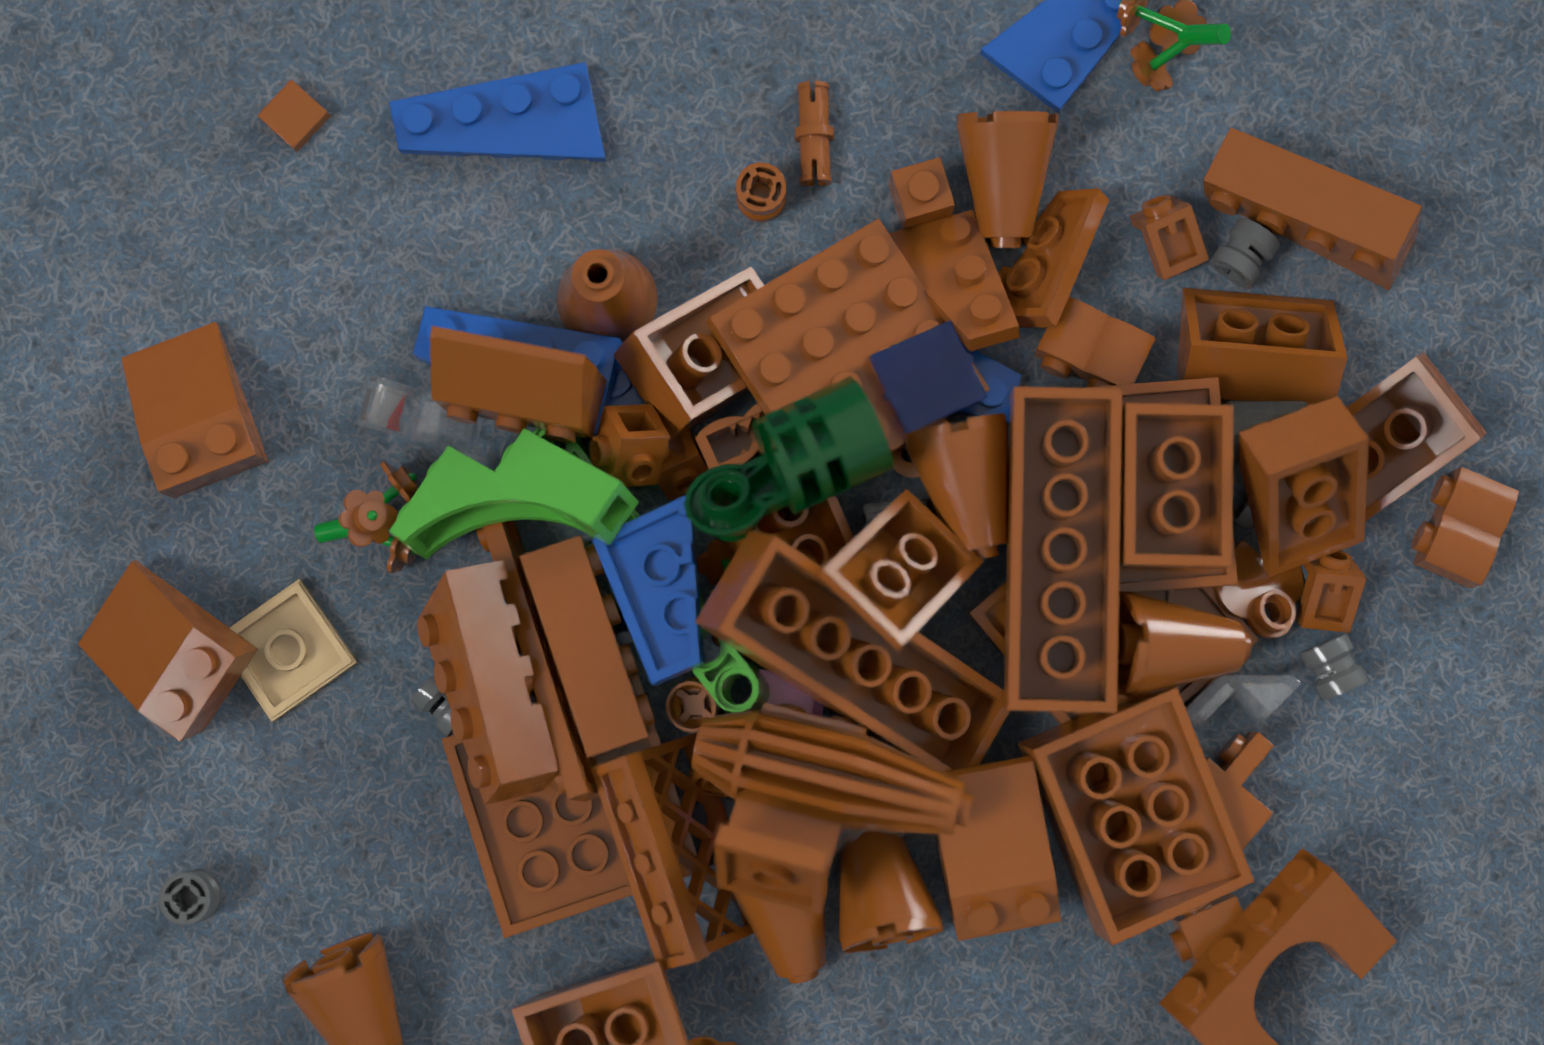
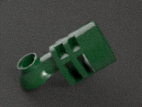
(807, 457)

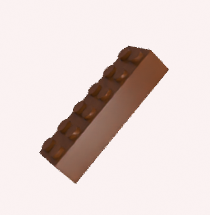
(1063, 549)
(809, 636)

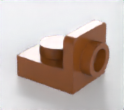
(1170, 235)
(682, 466)
(1331, 593)

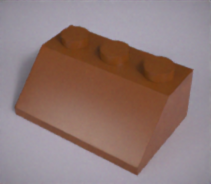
(1261, 345)
(515, 384)

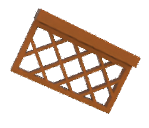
(653, 858)

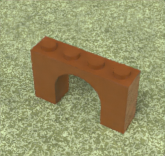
(1296, 907)

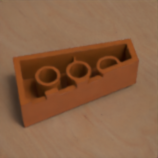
(1314, 206)
(587, 646)
(487, 683)

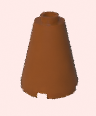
(1006, 169)
(607, 294)
(967, 478)
(1173, 645)
(883, 895)
(789, 937)
(348, 993)

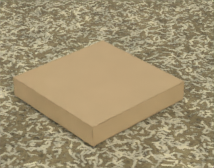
(295, 651)

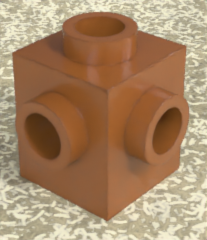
(630, 444)

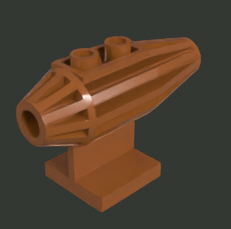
(800, 785)

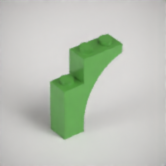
(528, 484)

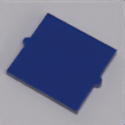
(928, 377)

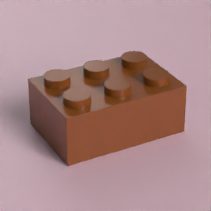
(1176, 486)

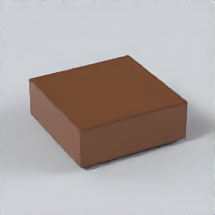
(293, 115)

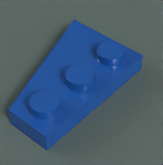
(658, 589)

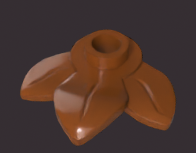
(1258, 591)

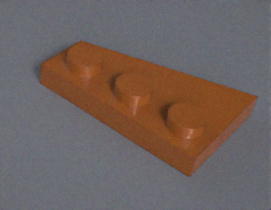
(1053, 257)
(960, 278)

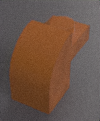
(1240, 759)

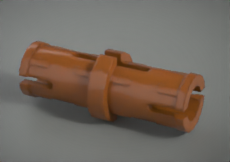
(814, 133)

